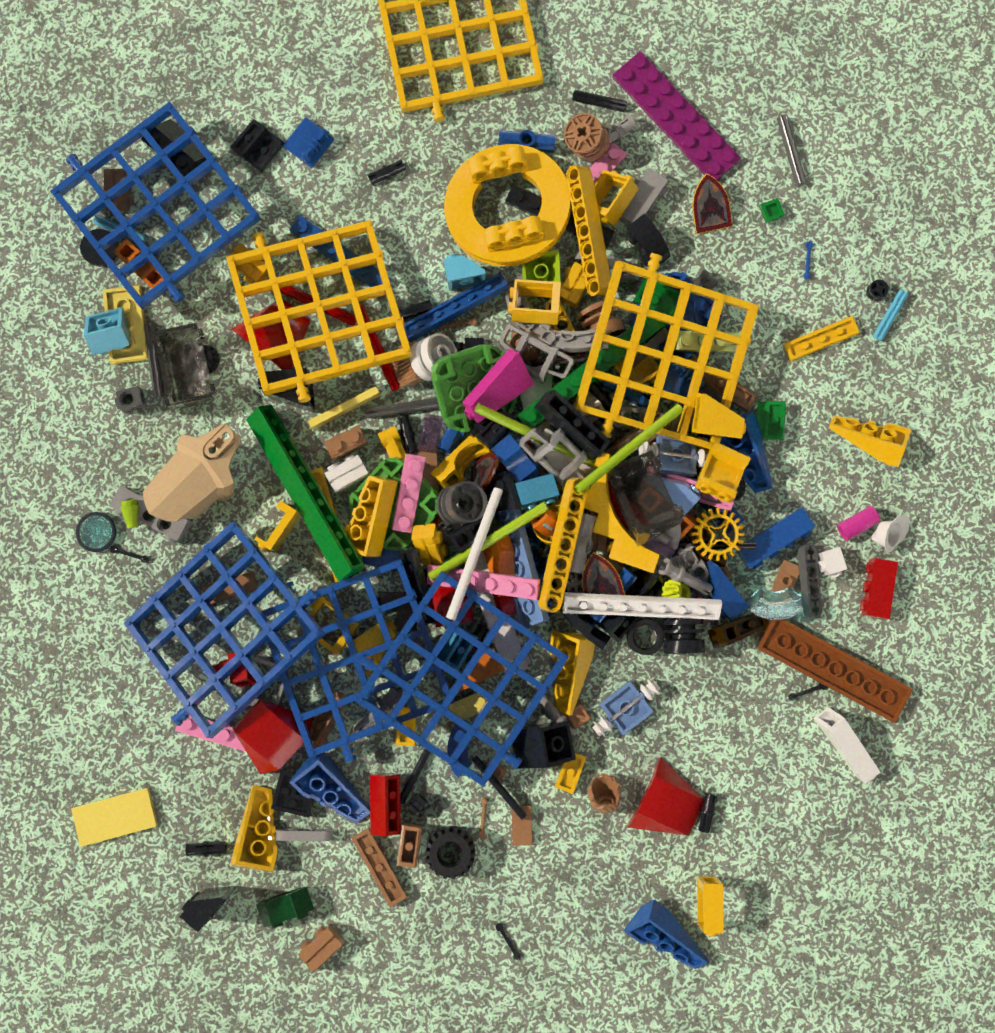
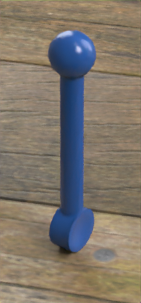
(808, 245)

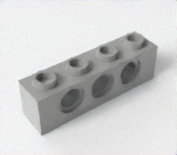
(177, 529)

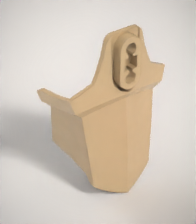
(193, 476)

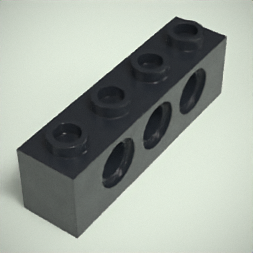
(645, 585)

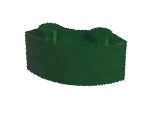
(285, 906)

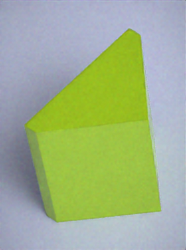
(543, 268)

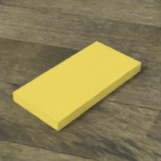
(135, 318)
(114, 817)

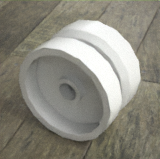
(428, 352)

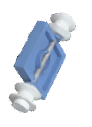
(675, 456)
(626, 707)

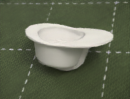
(891, 533)

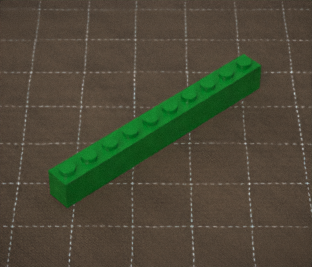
(606, 360)
(305, 492)

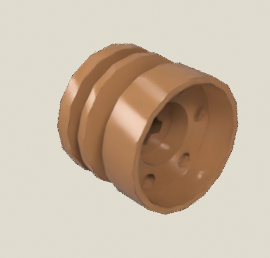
(591, 146)
(591, 315)

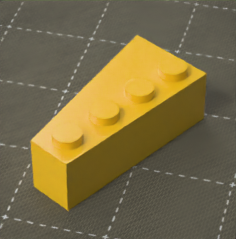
(372, 516)

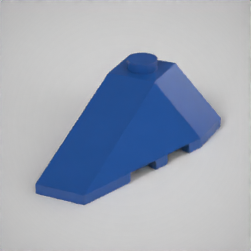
(757, 471)
(327, 784)
(659, 927)

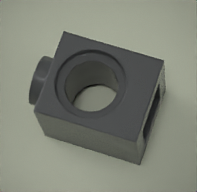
(138, 399)

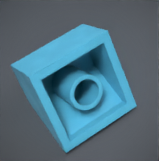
(462, 272)
(107, 331)

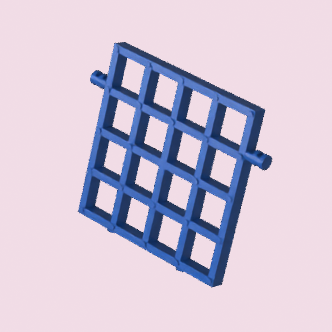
(155, 205)
(222, 628)
(321, 670)
(462, 678)

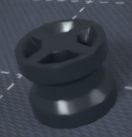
(880, 287)
(418, 805)

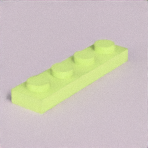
(692, 342)

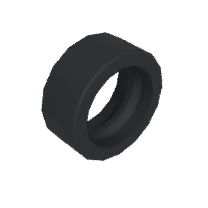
(659, 640)

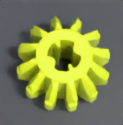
(676, 589)

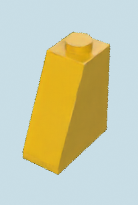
(716, 419)
(371, 639)

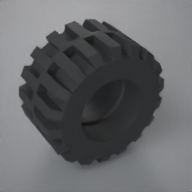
(450, 869)

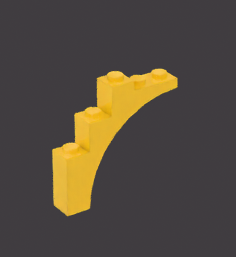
(609, 525)

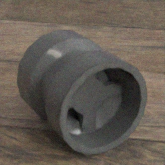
(703, 278)

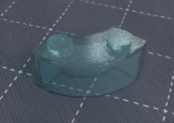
(776, 604)

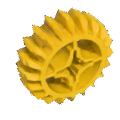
(731, 544)

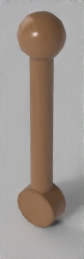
(472, 321)
(481, 834)

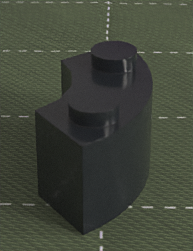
(647, 239)

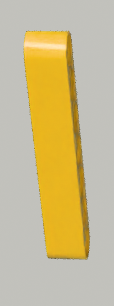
(588, 230)
(556, 552)

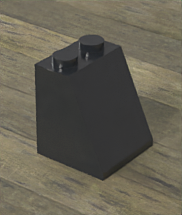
(289, 396)
(544, 745)

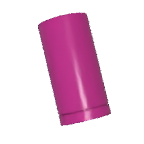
(858, 523)

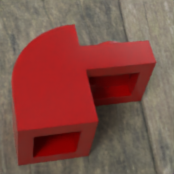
(240, 677)

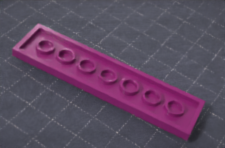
(675, 116)

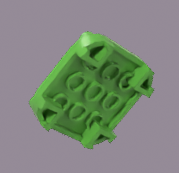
(457, 376)
(426, 506)

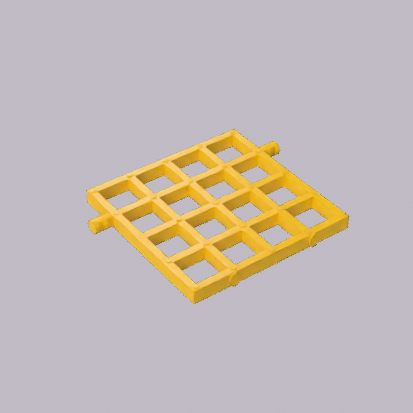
(464, 60)
(317, 306)
(667, 355)

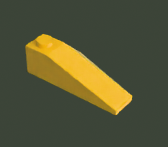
(880, 442)
(573, 674)
(256, 839)

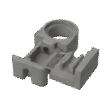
(687, 556)

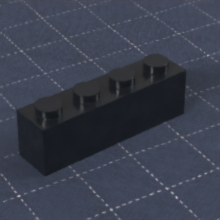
(573, 423)

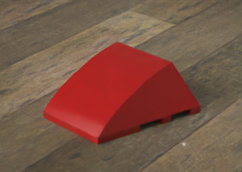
(274, 334)
(269, 735)
(668, 803)

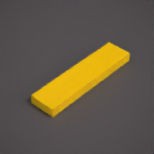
(821, 338)

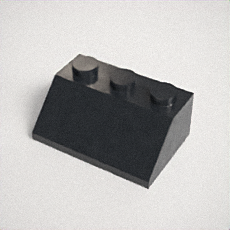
(184, 160)
(204, 905)

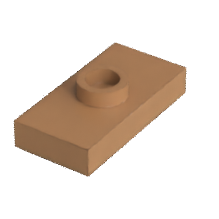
(786, 576)

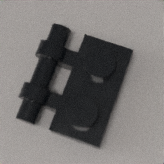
(488, 431)

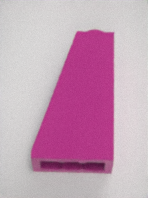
(499, 386)

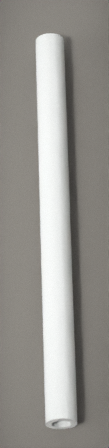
(474, 554)

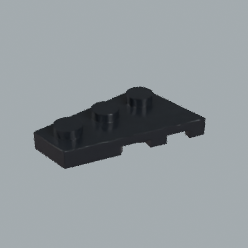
(509, 498)

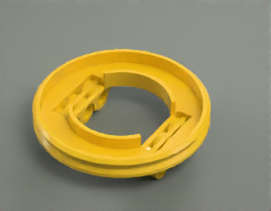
(515, 240)

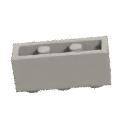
(650, 188)

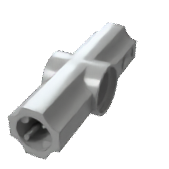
(583, 544)

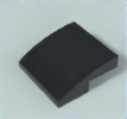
(257, 145)

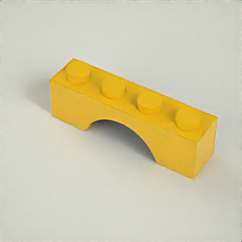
(452, 468)

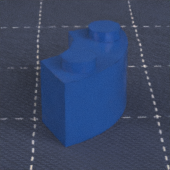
(516, 460)
(455, 737)

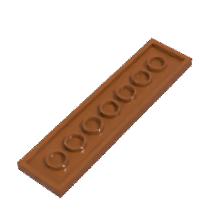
(834, 669)

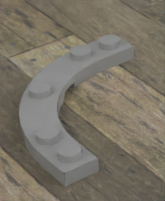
(564, 340)

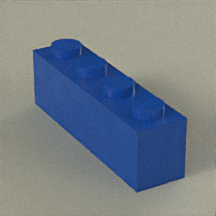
(776, 537)

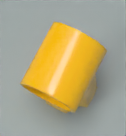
(392, 442)

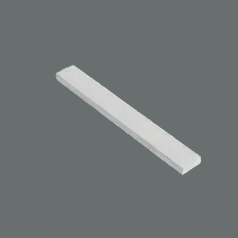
(642, 606)

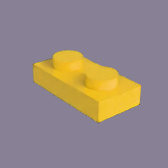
(570, 774)

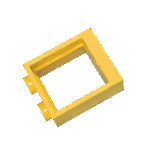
(622, 200)
(535, 289)
(340, 644)
(710, 905)

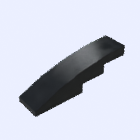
(586, 626)

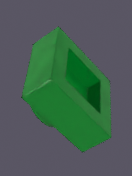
(771, 210)

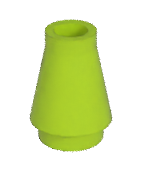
(130, 512)

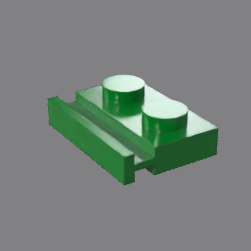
(660, 294)
(771, 419)

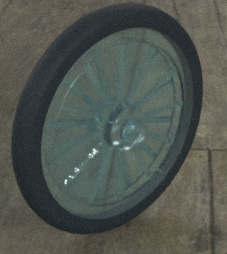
(96, 531)

